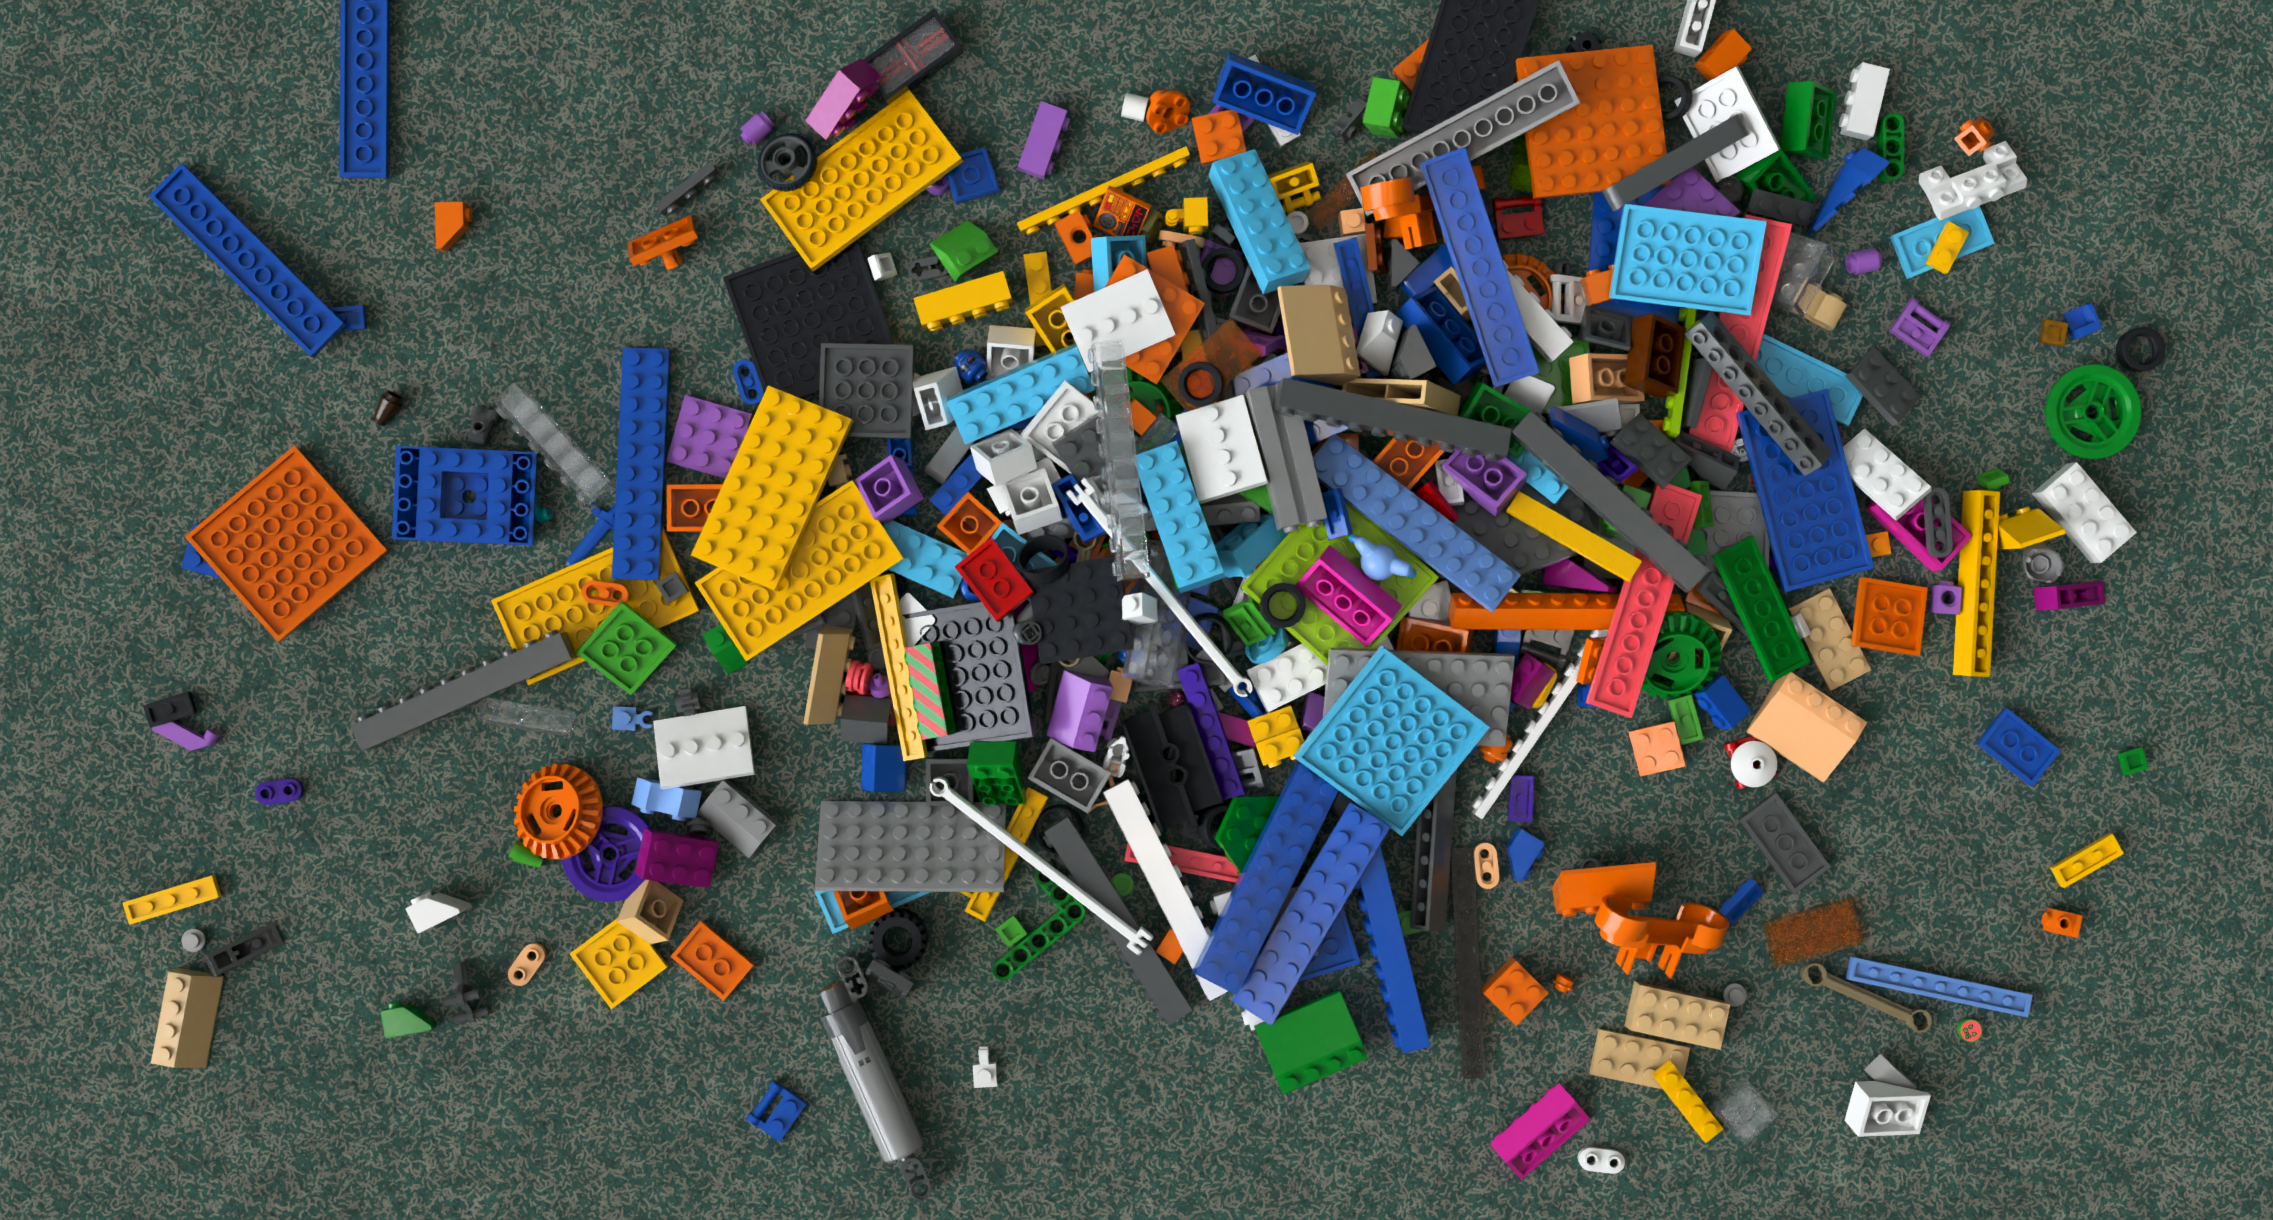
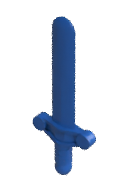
(605, 522)

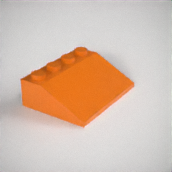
(1584, 888)

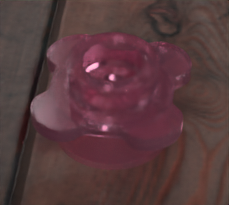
(1175, 699)

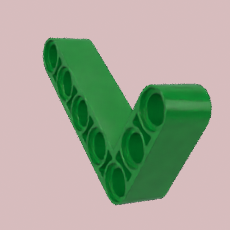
(1044, 929)

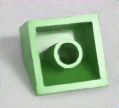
(964, 250)

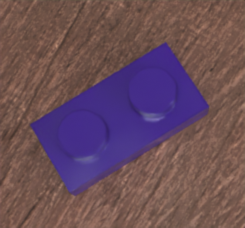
(1521, 798)

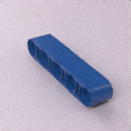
(1424, 275)

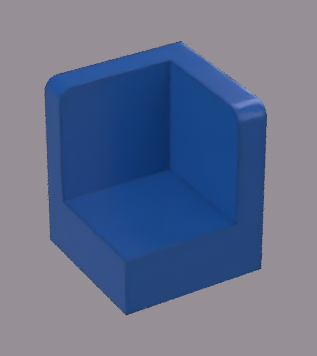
(2082, 321)

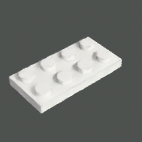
(1883, 475)

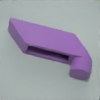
(187, 737)

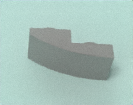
(1884, 1071)

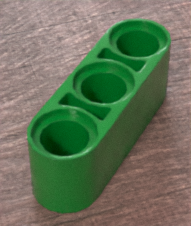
(1896, 139)

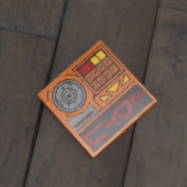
(1121, 213)

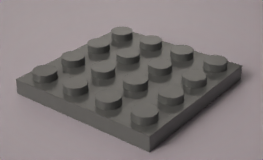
(870, 387)

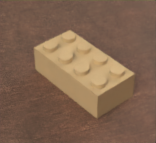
(1677, 1015)

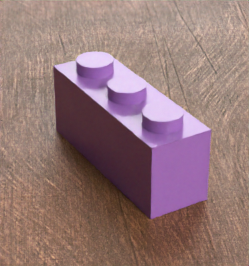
(1044, 141)

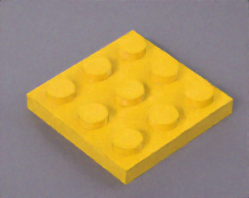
(618, 962)

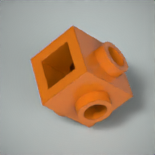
(1975, 135)

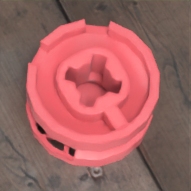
(859, 677)

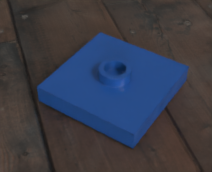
(972, 177)

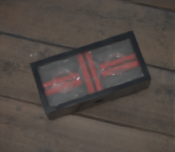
(914, 56)

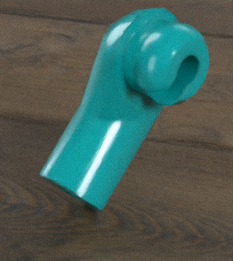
(542, 514)

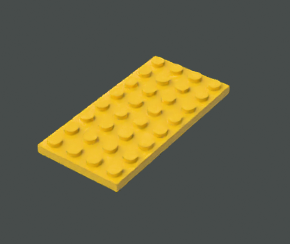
(863, 180)
(772, 488)
(833, 559)
(558, 603)

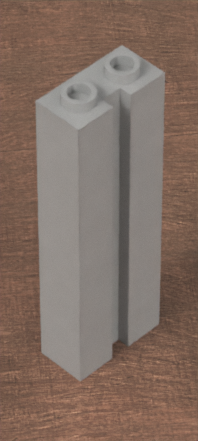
(1286, 461)

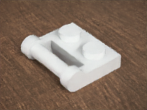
(1573, 299)

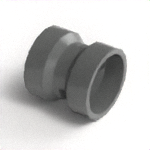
(1021, 632)

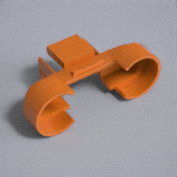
(1397, 199)
(1693, 932)

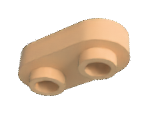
(1172, 238)
(1486, 864)
(526, 964)

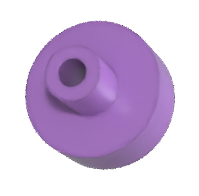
(879, 686)

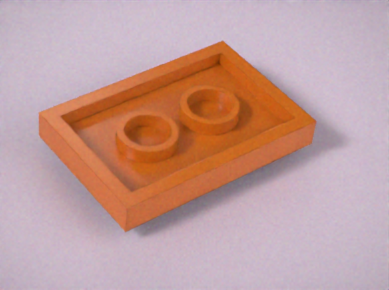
(712, 960)

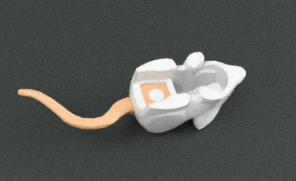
(1115, 761)

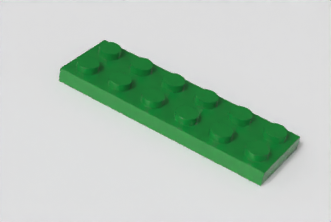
(1761, 608)

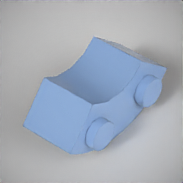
(678, 801)

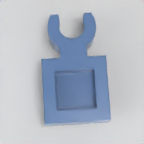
(627, 718)

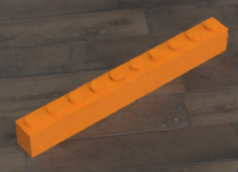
(1541, 611)

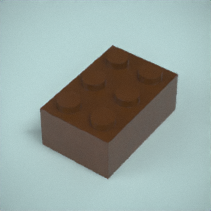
(1655, 356)

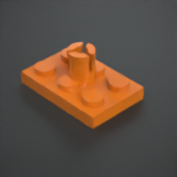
(663, 243)

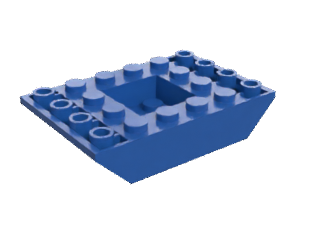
(432, 491)

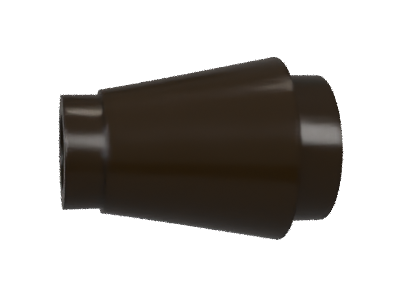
(387, 407)

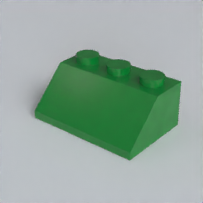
(1807, 120)

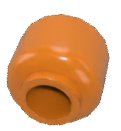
(1499, 753)

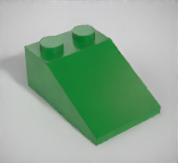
(1777, 176)
(1492, 407)

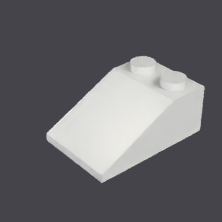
(1886, 1109)

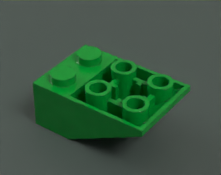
(997, 772)

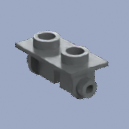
(1349, 127)

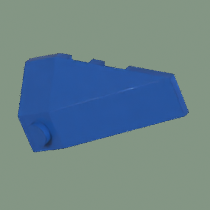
(1855, 173)

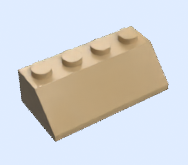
(828, 675)
(187, 1019)

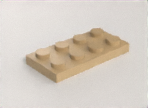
(1830, 640)
(1634, 1057)

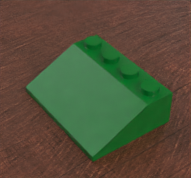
(1311, 1042)

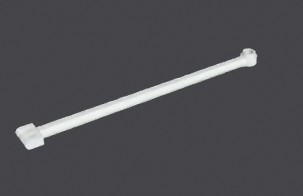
(1167, 596)
(1043, 866)

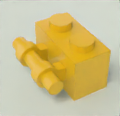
(1293, 181)
(1193, 216)

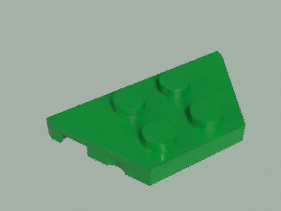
(1243, 826)

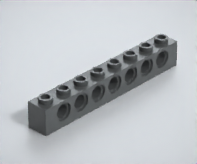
(1758, 393)

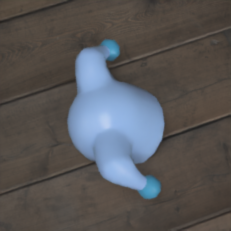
(1380, 560)

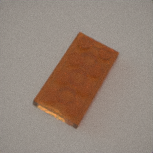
(1225, 349)
(1812, 932)

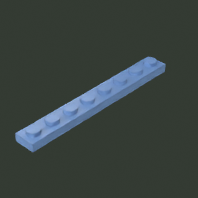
(1939, 986)

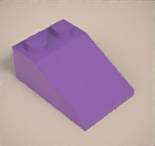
(1486, 481)

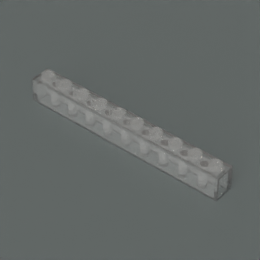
(1120, 460)

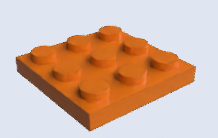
(1889, 616)

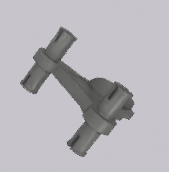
(464, 995)

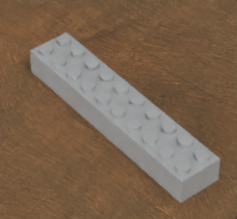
(1476, 128)

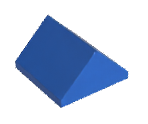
(883, 768)

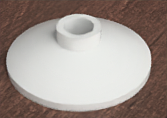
(1743, 760)

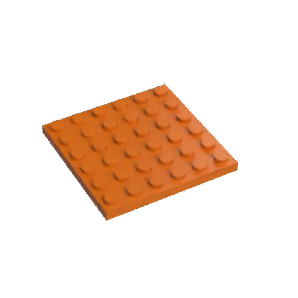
(1605, 135)
(286, 543)

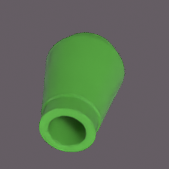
(524, 855)

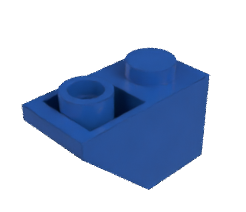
(1522, 852)

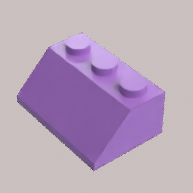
(1079, 710)

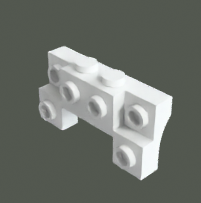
(1975, 187)

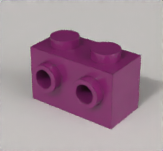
(1529, 680)

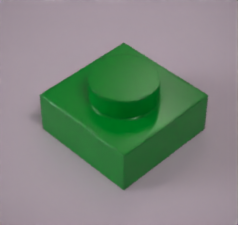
(2132, 760)

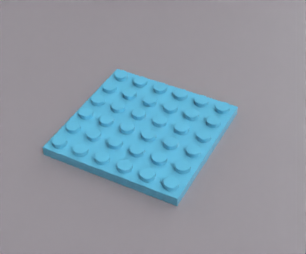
(1391, 740)

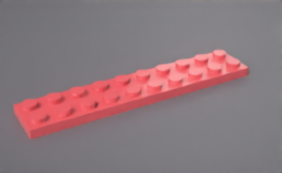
(1718, 413)
(1640, 611)

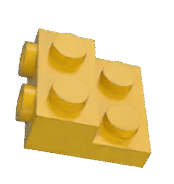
(1276, 735)

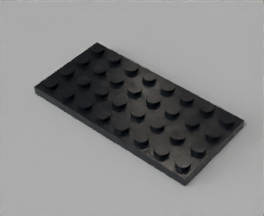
(1468, 58)

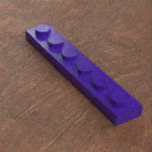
(1211, 730)

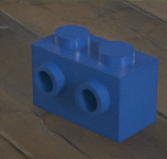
(1722, 702)

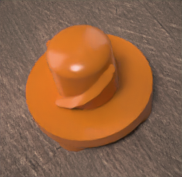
(1167, 110)

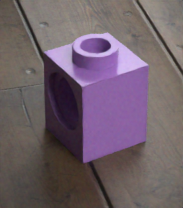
(1953, 605)

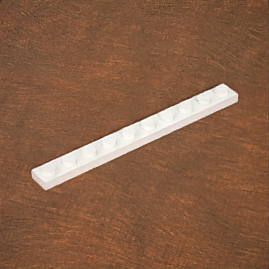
(1534, 730)

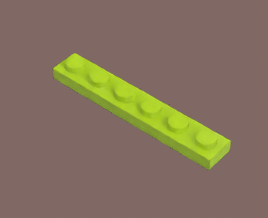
(1675, 403)

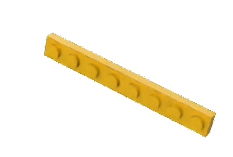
(1094, 196)
(894, 644)

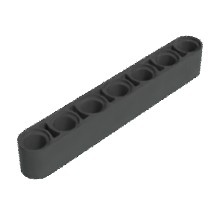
(1675, 162)

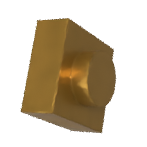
(2053, 333)

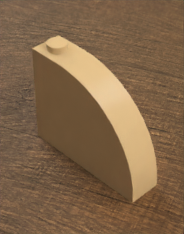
(1407, 392)

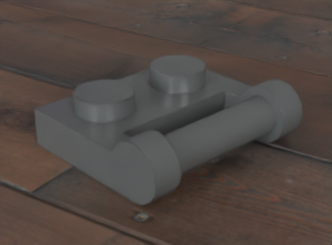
(1555, 638)
(1247, 762)

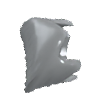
(2042, 562)

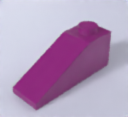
(1575, 575)
(2069, 595)

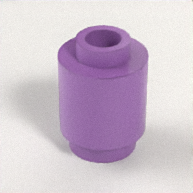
(756, 129)
(1863, 261)

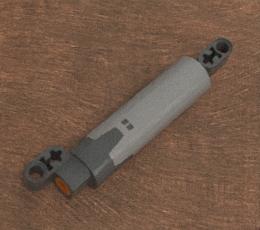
(872, 1075)

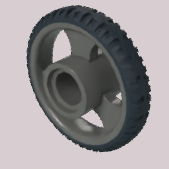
(783, 154)

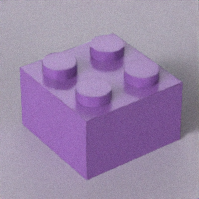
(888, 489)

